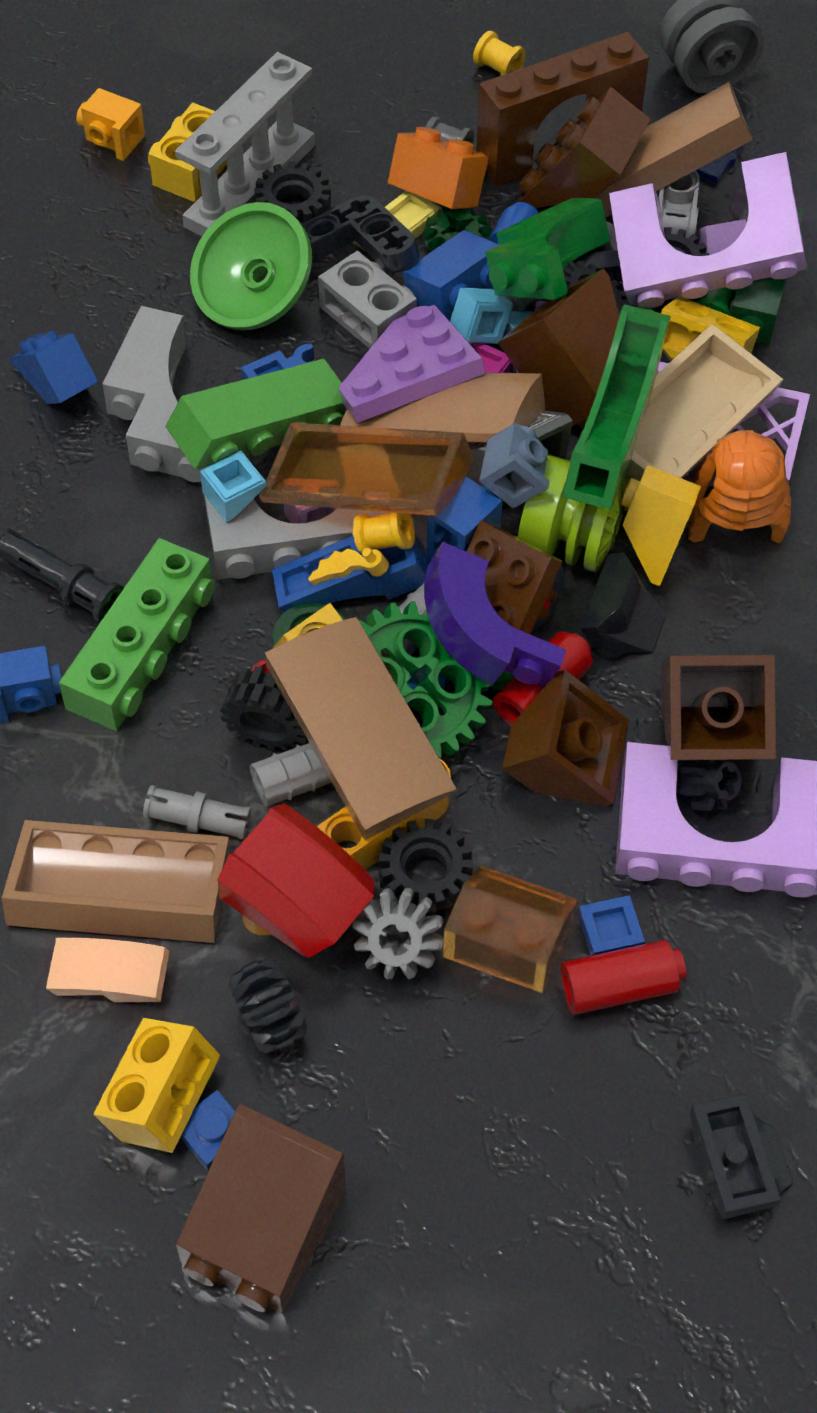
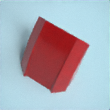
(295, 882)

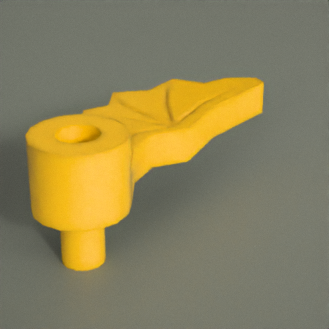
(343, 563)

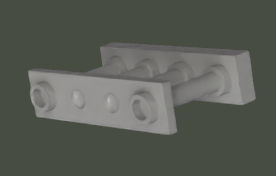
(231, 125)

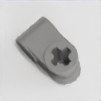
(679, 204)

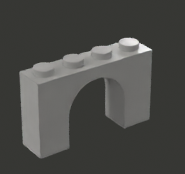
(260, 543)

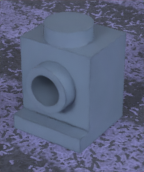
(523, 454)

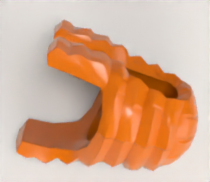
(747, 488)

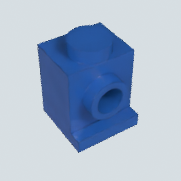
(27, 681)

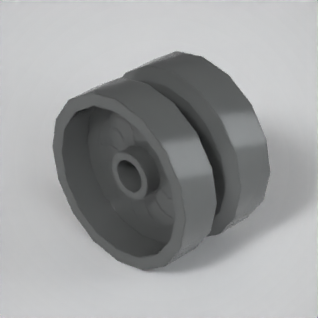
(711, 42)

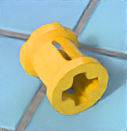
(497, 54)
(383, 531)

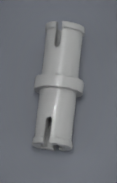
(197, 812)

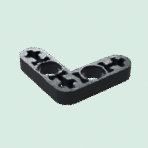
(363, 221)

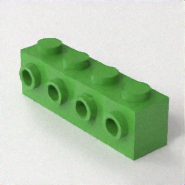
(254, 412)
(137, 635)

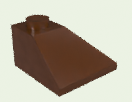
(568, 743)

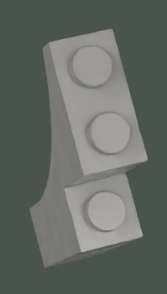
(142, 391)

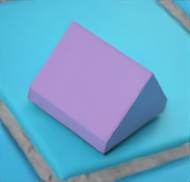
(720, 236)

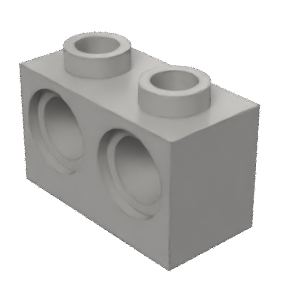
(363, 297)

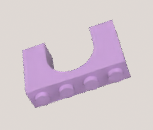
(765, 249)
(661, 844)

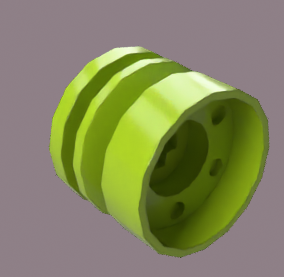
(554, 519)

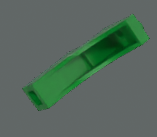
(538, 248)
(622, 399)

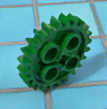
(459, 708)

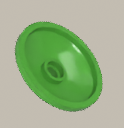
(238, 253)

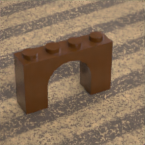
(519, 101)

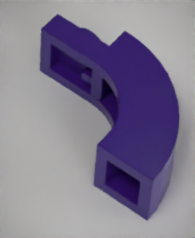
(473, 629)

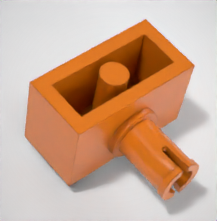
(438, 168)

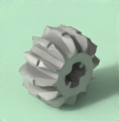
(391, 949)

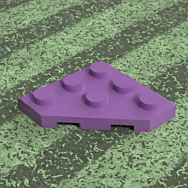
(408, 362)

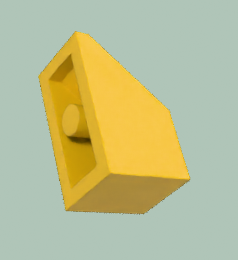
(657, 517)

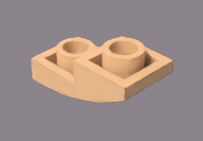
(108, 968)

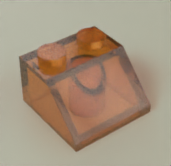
(508, 927)

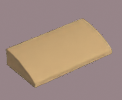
(699, 401)

